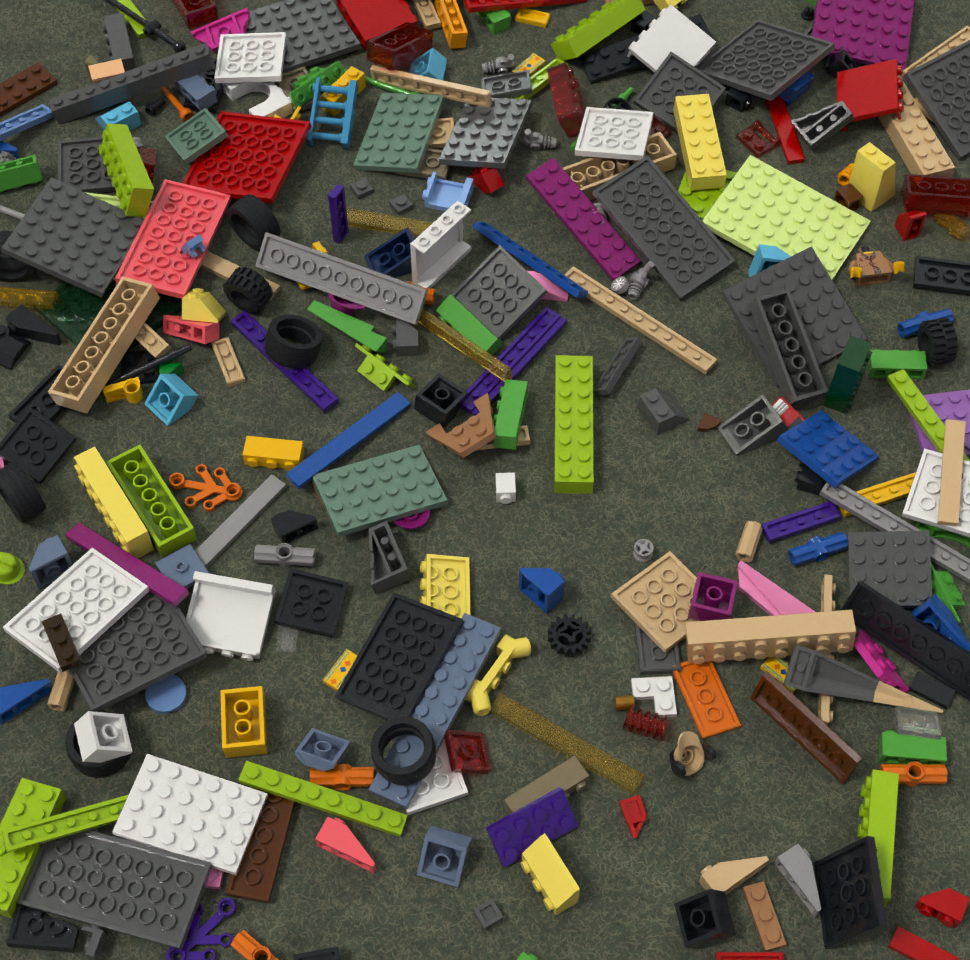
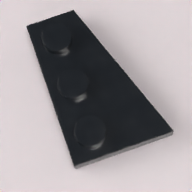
(37, 931)

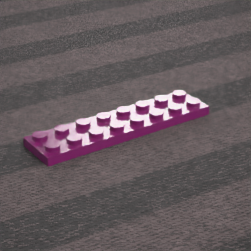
(583, 219)

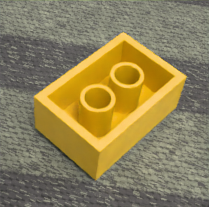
(243, 722)

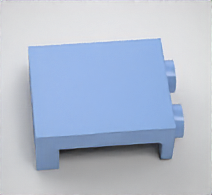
(443, 193)

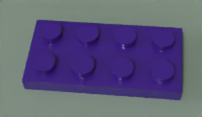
(520, 829)

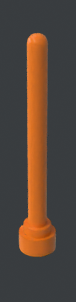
(185, 113)

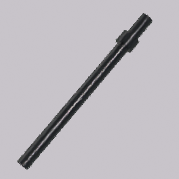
(172, 354)

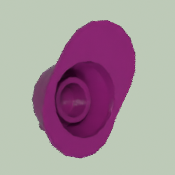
(343, 305)

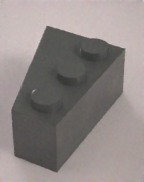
(821, 125)
(387, 562)

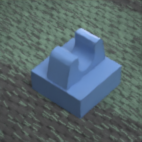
(190, 246)

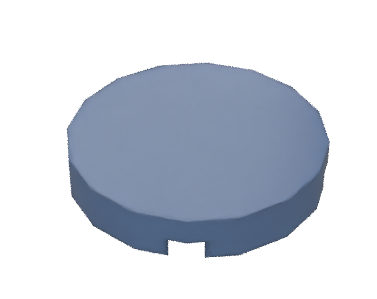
(166, 695)

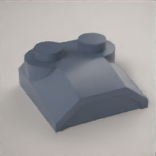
(322, 750)

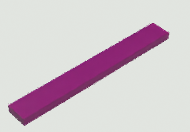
(156, 581)

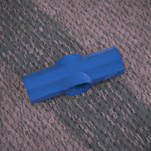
(910, 327)
(818, 549)

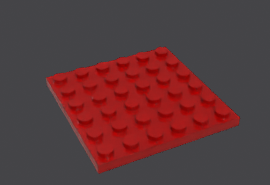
(251, 158)

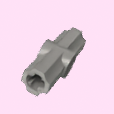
(273, 555)

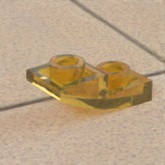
(955, 225)

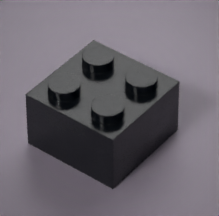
(705, 919)

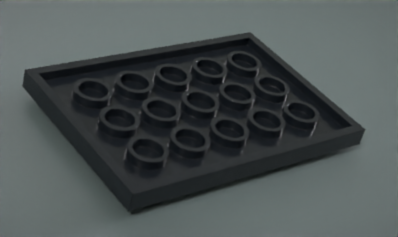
(399, 658)

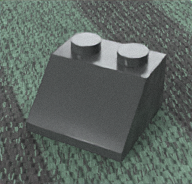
(661, 410)

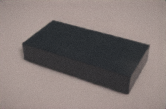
(931, 690)

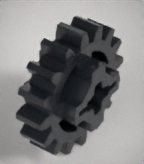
(567, 643)

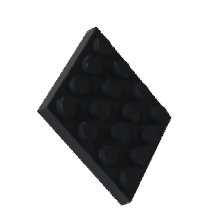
(850, 893)

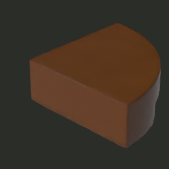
(708, 423)

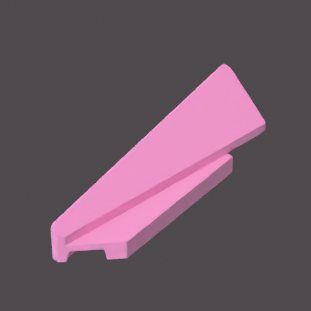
(768, 594)

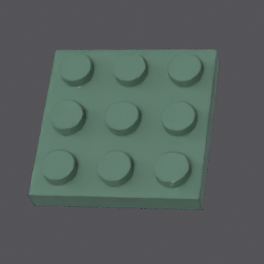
(196, 136)

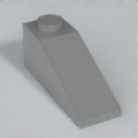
(799, 873)

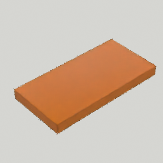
(706, 699)

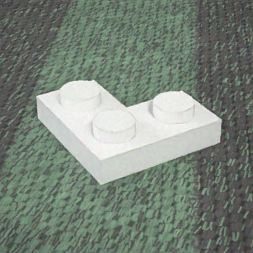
(658, 689)

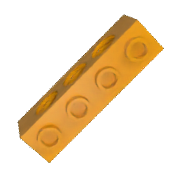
(452, 23)

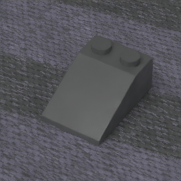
(752, 426)

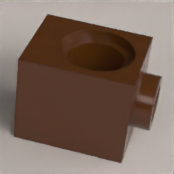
(848, 197)

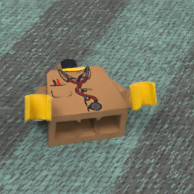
(872, 268)

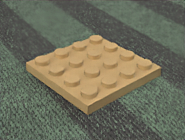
(659, 600)

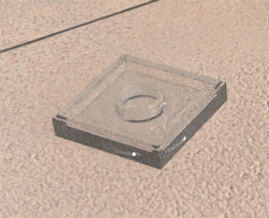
(917, 722)

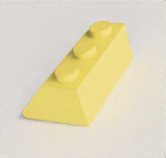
(550, 875)

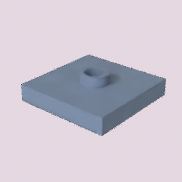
(181, 566)

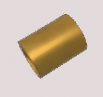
(624, 702)

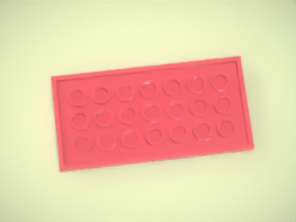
(172, 220)

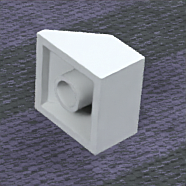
(102, 736)

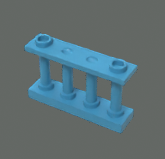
(348, 107)

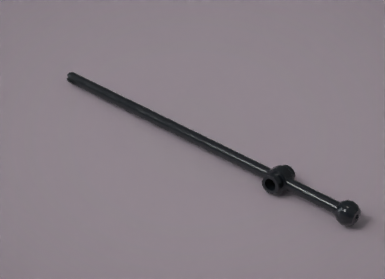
(151, 27)

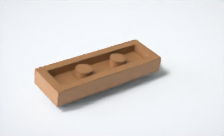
(764, 916)

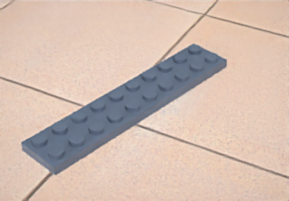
(440, 703)

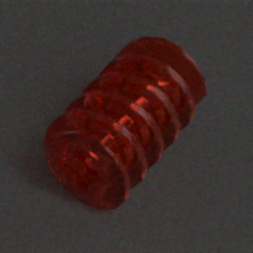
(646, 723)

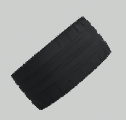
(251, 220)
(12, 269)
(295, 328)
(20, 493)
(397, 727)
(91, 768)

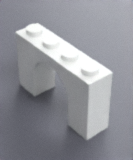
(276, 103)

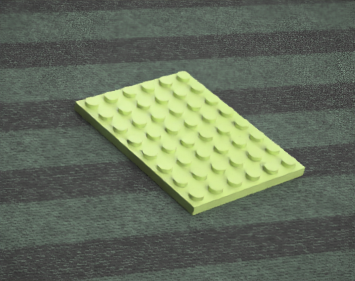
(782, 212)

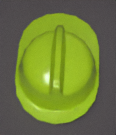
(11, 568)

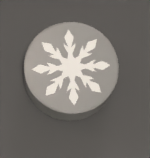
(620, 285)

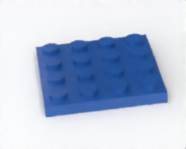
(828, 448)

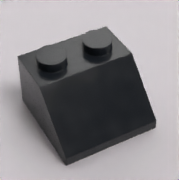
(440, 400)

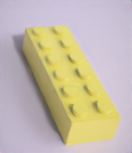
(699, 142)
(112, 503)

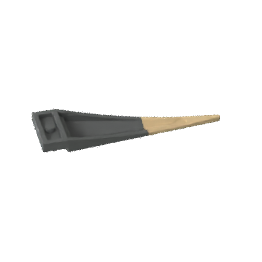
(824, 675)

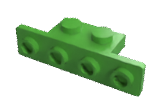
(303, 86)
(946, 590)

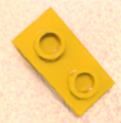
(128, 389)

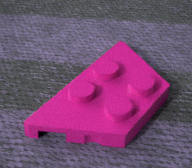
(231, 24)
(879, 664)

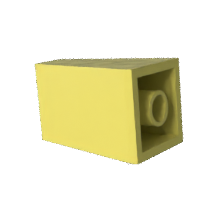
(873, 176)

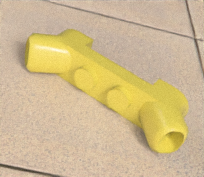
(507, 650)

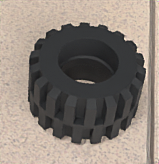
(247, 290)
(938, 341)

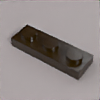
(61, 642)

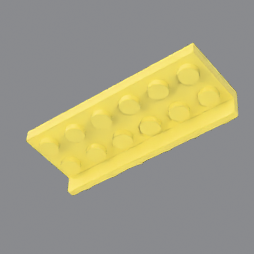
(446, 583)

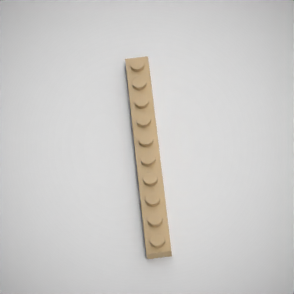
(643, 322)

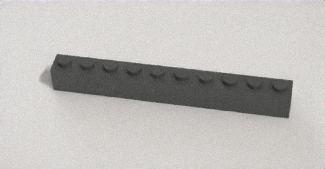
(132, 83)

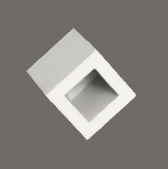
(505, 487)

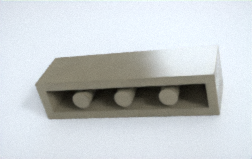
(568, 776)

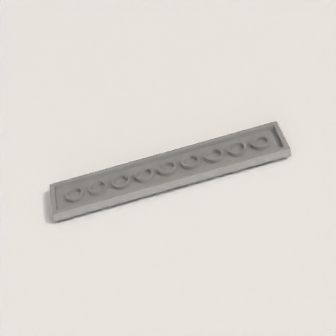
(341, 278)

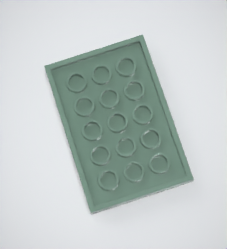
(399, 132)
(379, 490)

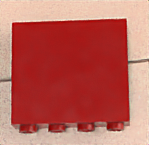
(375, 17)
(871, 90)

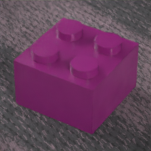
(712, 598)

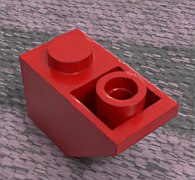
(486, 179)
(944, 905)

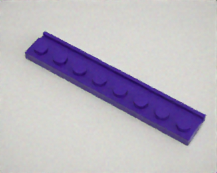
(517, 356)

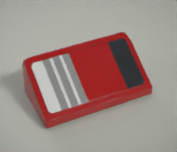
(787, 413)

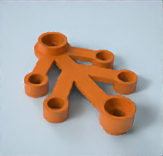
(207, 488)

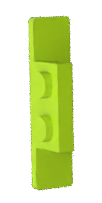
(379, 372)

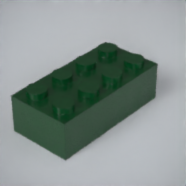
(848, 374)

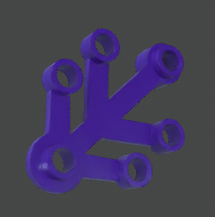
(199, 935)

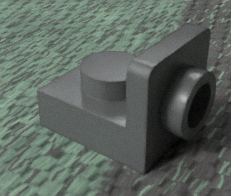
(96, 944)

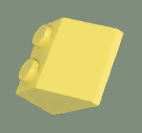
(201, 307)

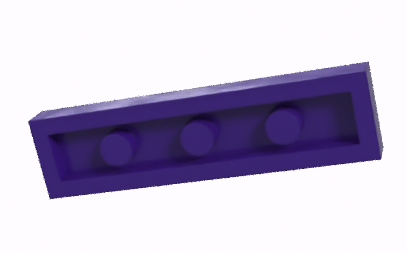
(338, 213)
(800, 521)

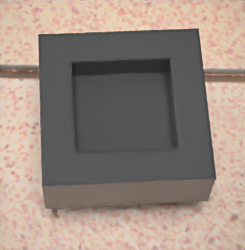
(361, 188)
(401, 204)
(488, 914)

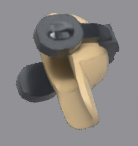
(689, 754)

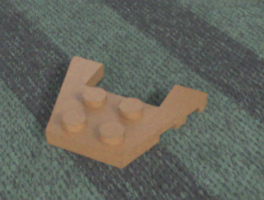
(471, 434)

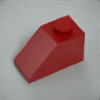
(910, 224)

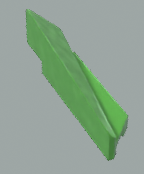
(351, 326)

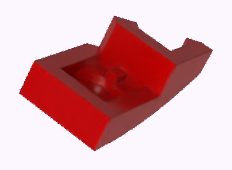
(633, 814)

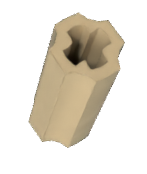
(748, 541)
(61, 691)

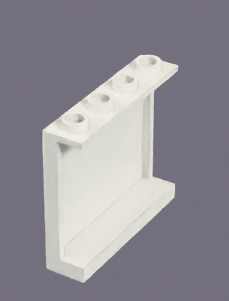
(673, 34)
(439, 247)
(230, 614)

